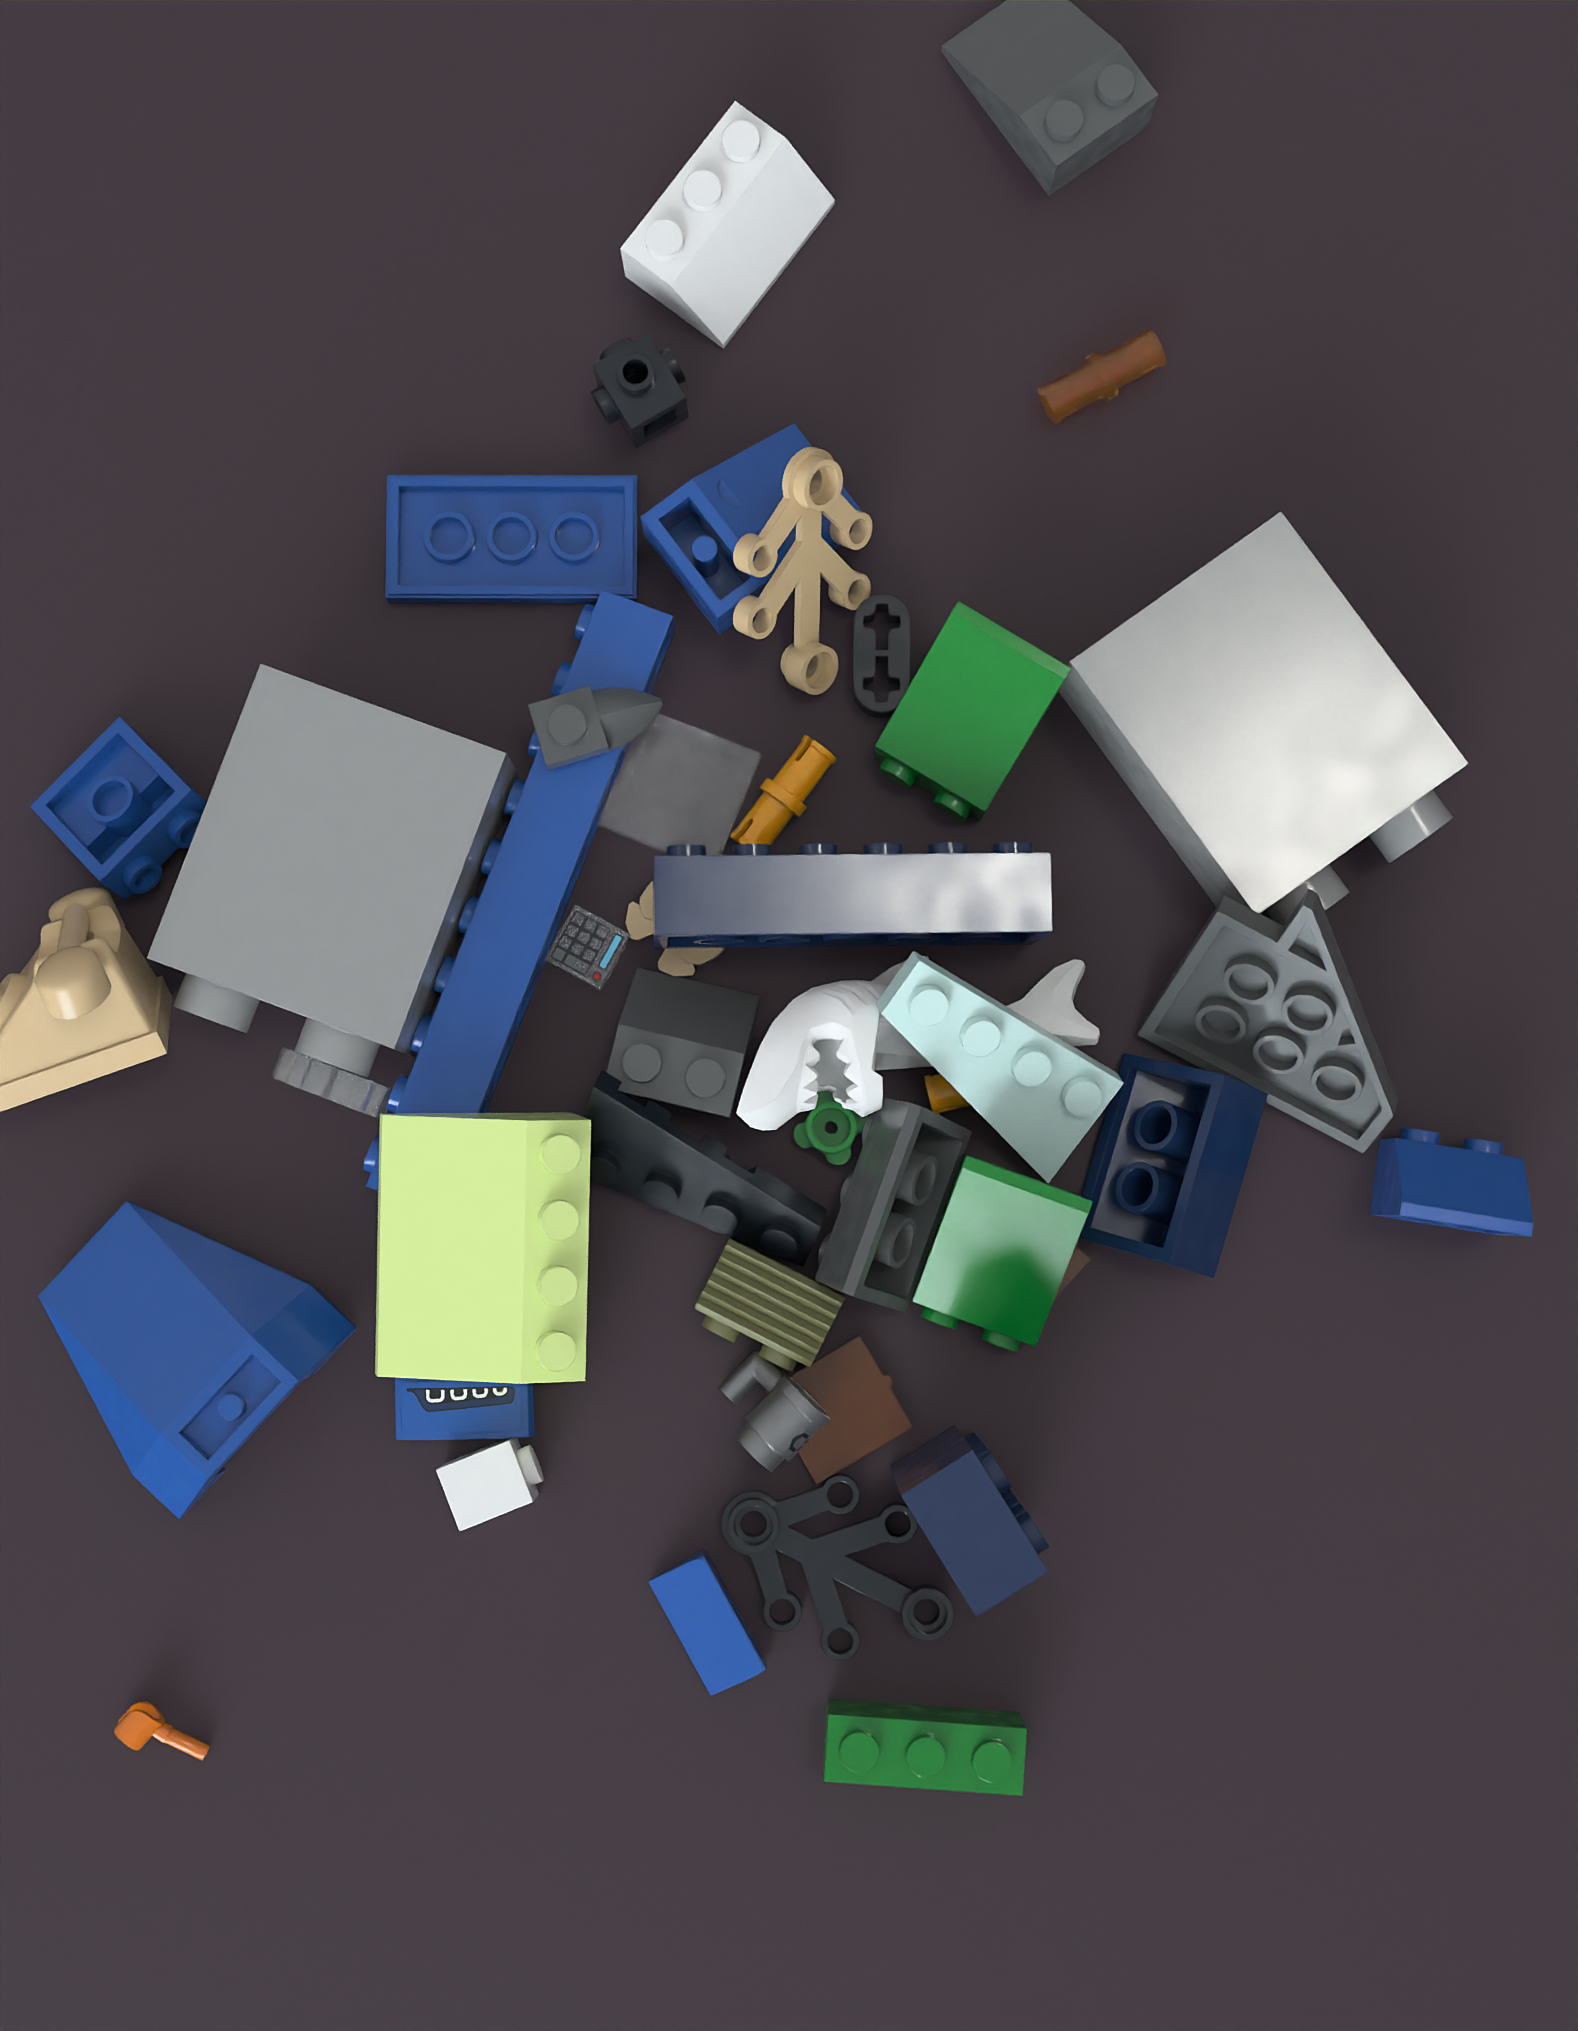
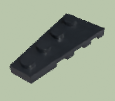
(667, 1168)

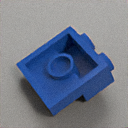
(122, 810)

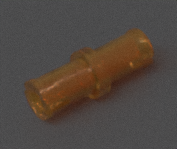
(1102, 376)

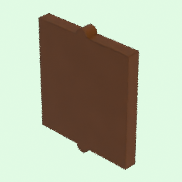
(859, 1405)

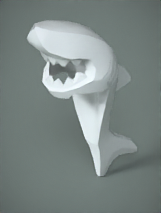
(838, 1039)

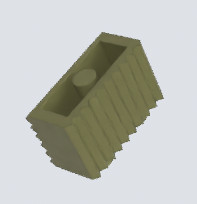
(769, 1305)

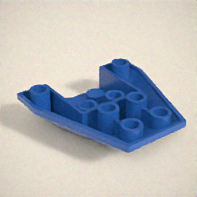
(185, 1345)

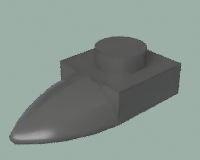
(590, 722)

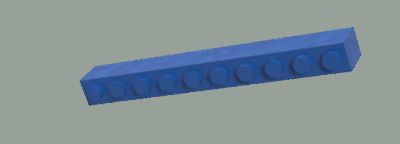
(527, 883)

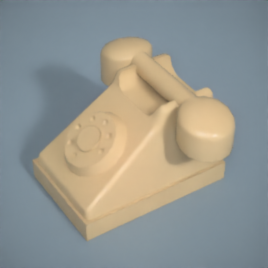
(79, 1003)

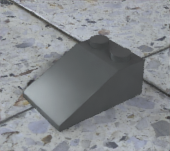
(1052, 85)

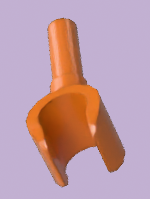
(146, 1720)

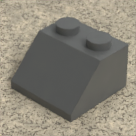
(683, 1042)

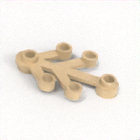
(810, 489)

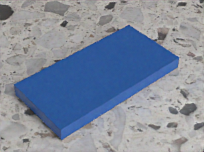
(511, 538)

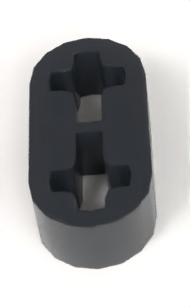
(865, 654)

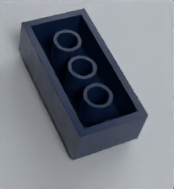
(971, 1517)

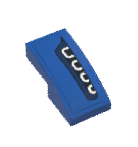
(462, 1409)

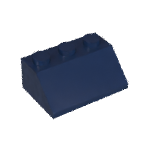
(1171, 1163)

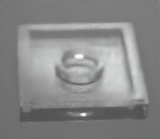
(679, 787)

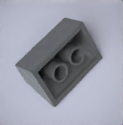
(892, 1204)

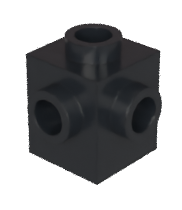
(639, 388)

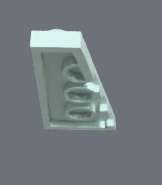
(1007, 1067)

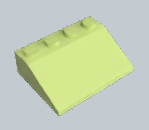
(483, 1246)

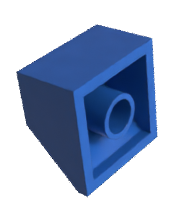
(1451, 1185)

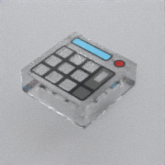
(587, 947)

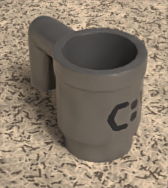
(781, 1420)

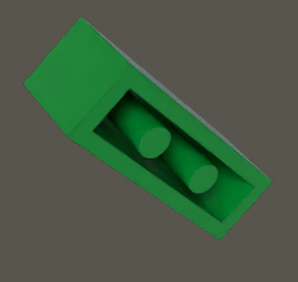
(924, 1747)

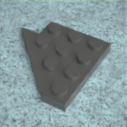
(1280, 1017)

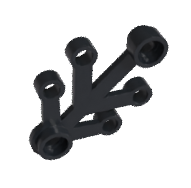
(826, 1560)

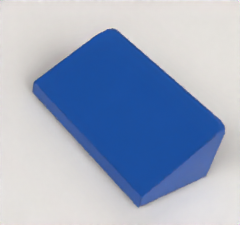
(708, 1623)

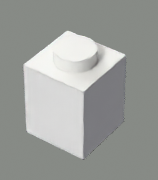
(490, 1481)

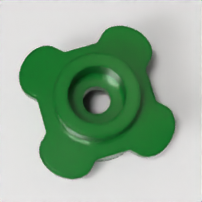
(813, 1133)

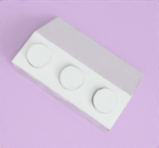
(727, 225)

